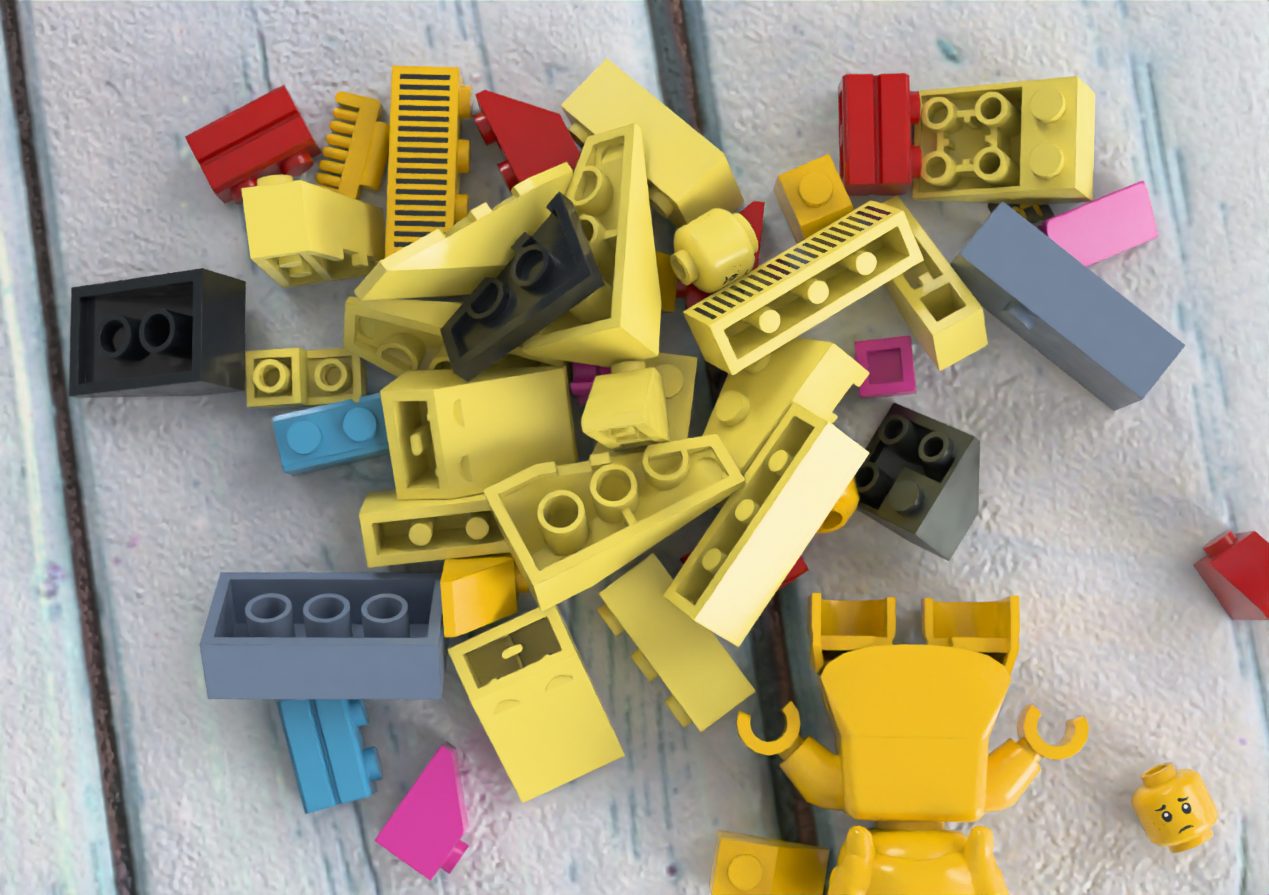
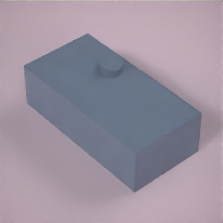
(1064, 309)
(325, 636)

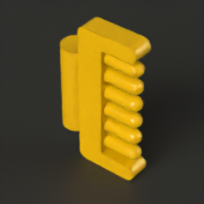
(366, 149)

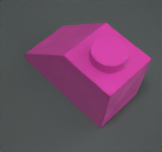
(430, 818)

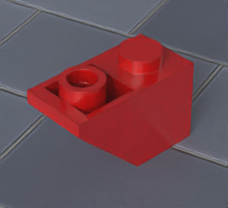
(526, 136)

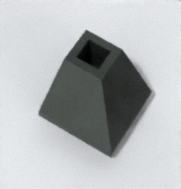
(921, 480)

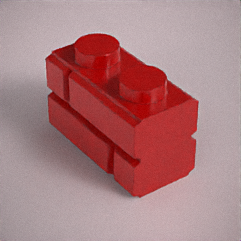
(876, 134)
(254, 143)

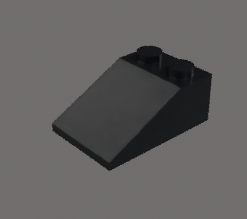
(158, 336)

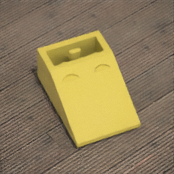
(1007, 143)
(466, 436)
(536, 702)

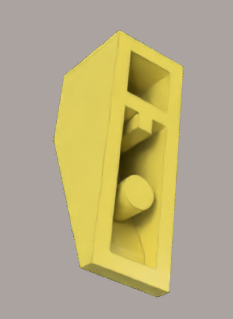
(937, 302)
(627, 408)

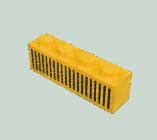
(426, 153)

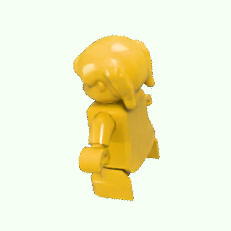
(914, 742)

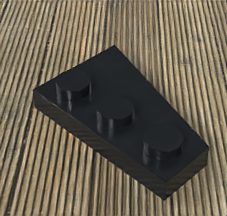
(536, 287)

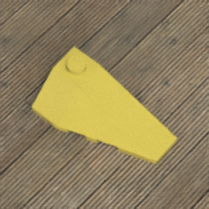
(614, 209)
(470, 249)
(408, 337)
(596, 515)

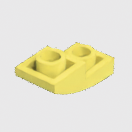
(303, 377)

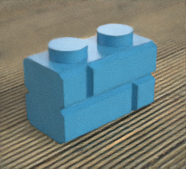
(331, 435)
(329, 751)

